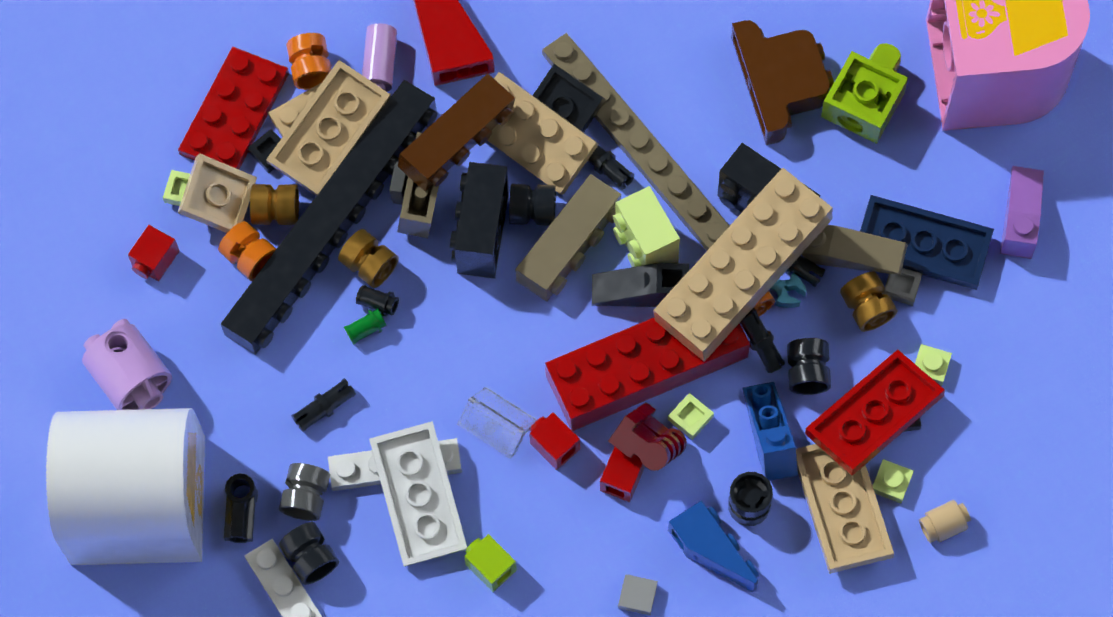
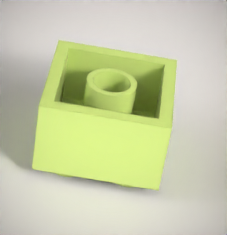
(645, 229)

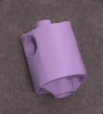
(126, 367)

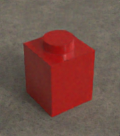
(153, 253)
(554, 440)
(621, 475)

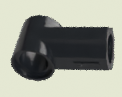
(240, 511)

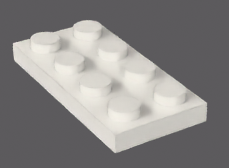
(418, 494)

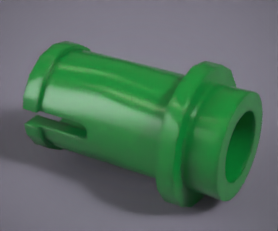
(365, 326)

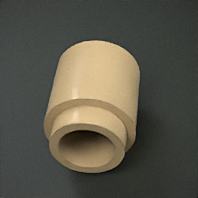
(945, 521)

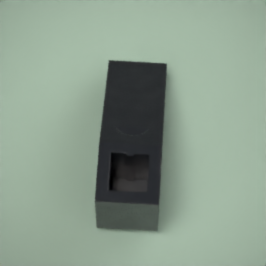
(636, 285)

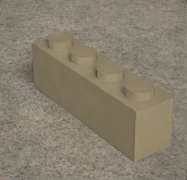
(568, 238)

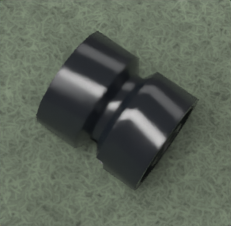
(532, 204)
(808, 366)
(750, 498)
(306, 549)

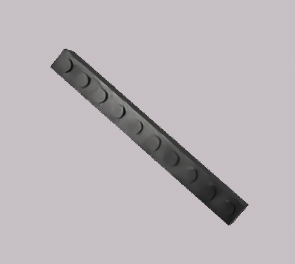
(328, 219)

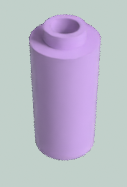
(380, 54)

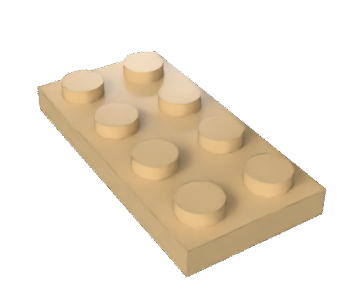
(328, 127)
(541, 139)
(842, 511)

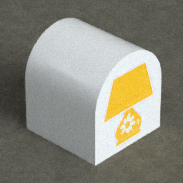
(126, 486)

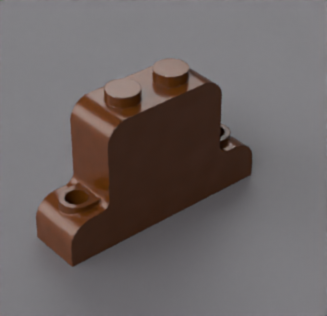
(781, 75)

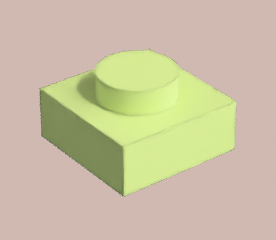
(175, 187)
(933, 362)
(690, 416)
(892, 481)

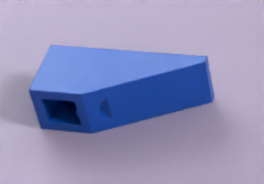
(771, 431)
(705, 543)

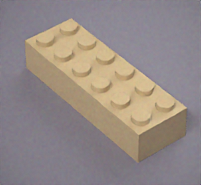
(743, 264)

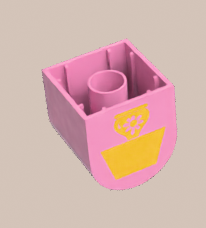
(1003, 58)

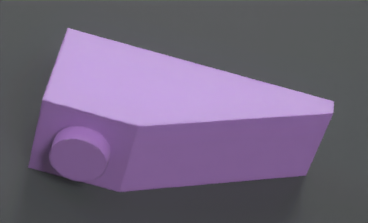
(1022, 212)

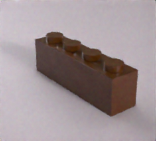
(456, 133)

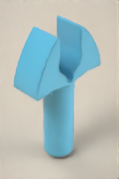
(781, 288)

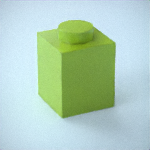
(489, 562)

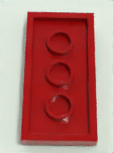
(234, 108)
(874, 412)

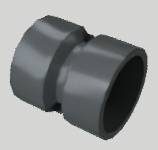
(305, 487)

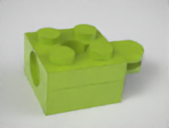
(866, 92)

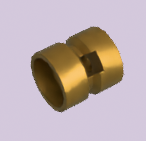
(273, 204)
(364, 255)
(867, 298)

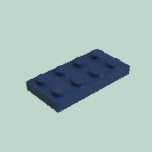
(936, 242)

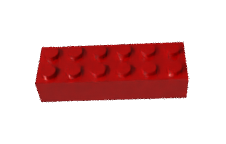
(631, 370)

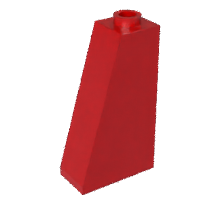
(452, 42)

